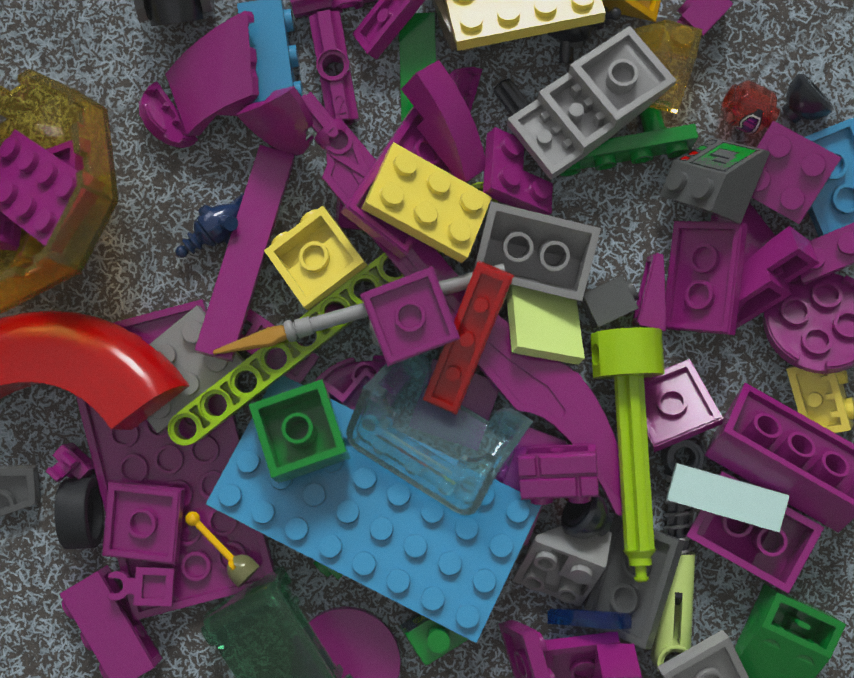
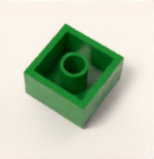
(299, 431)

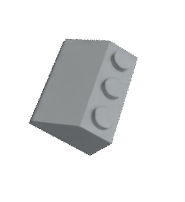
(539, 249)

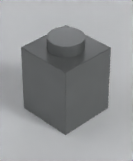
(610, 301)

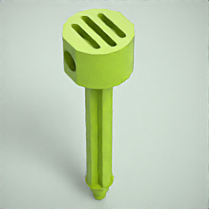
(628, 358)

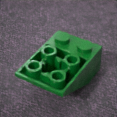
(786, 637)

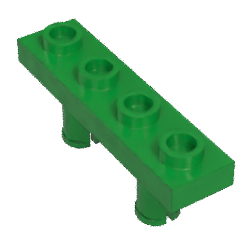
(640, 147)

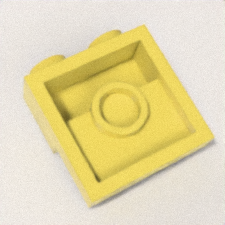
(315, 257)

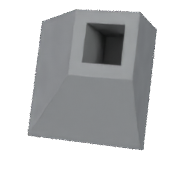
(564, 565)

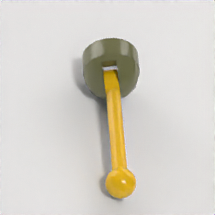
(239, 567)

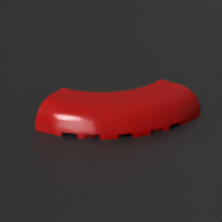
(90, 359)

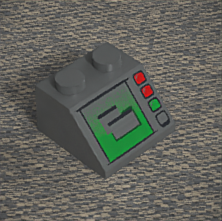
(716, 178)

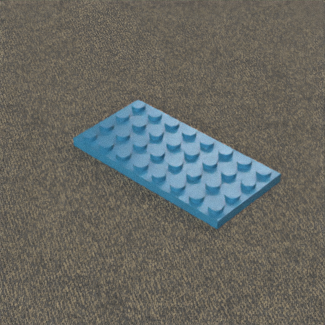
(382, 528)

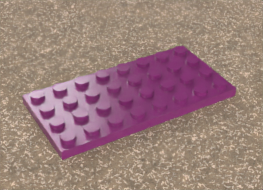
(155, 459)

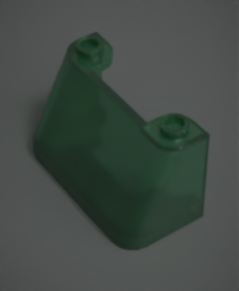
(267, 634)

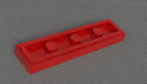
(474, 325)

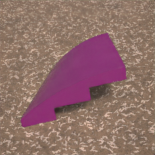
(215, 75)

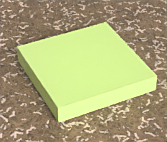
(544, 325)

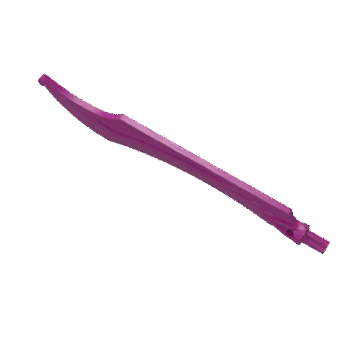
(525, 381)

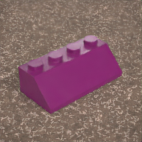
(787, 455)

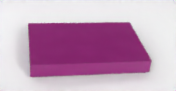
(705, 276)

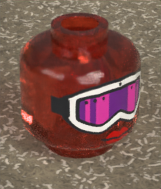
(750, 107)

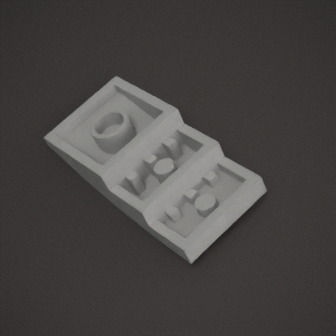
(591, 102)

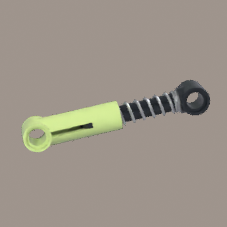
(676, 621)

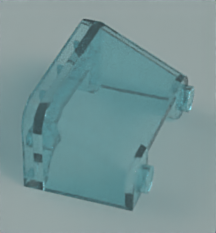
(429, 447)

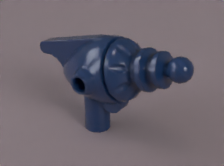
(212, 227)

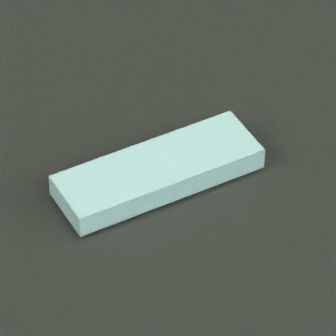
(727, 497)

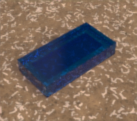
(589, 618)

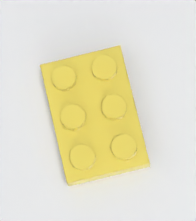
(427, 203)

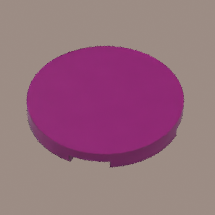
(814, 325)
(358, 642)

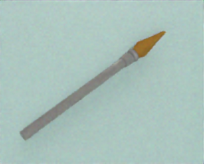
(307, 326)

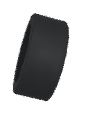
(79, 513)

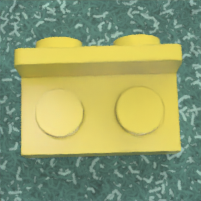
(823, 398)

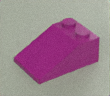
(764, 552)

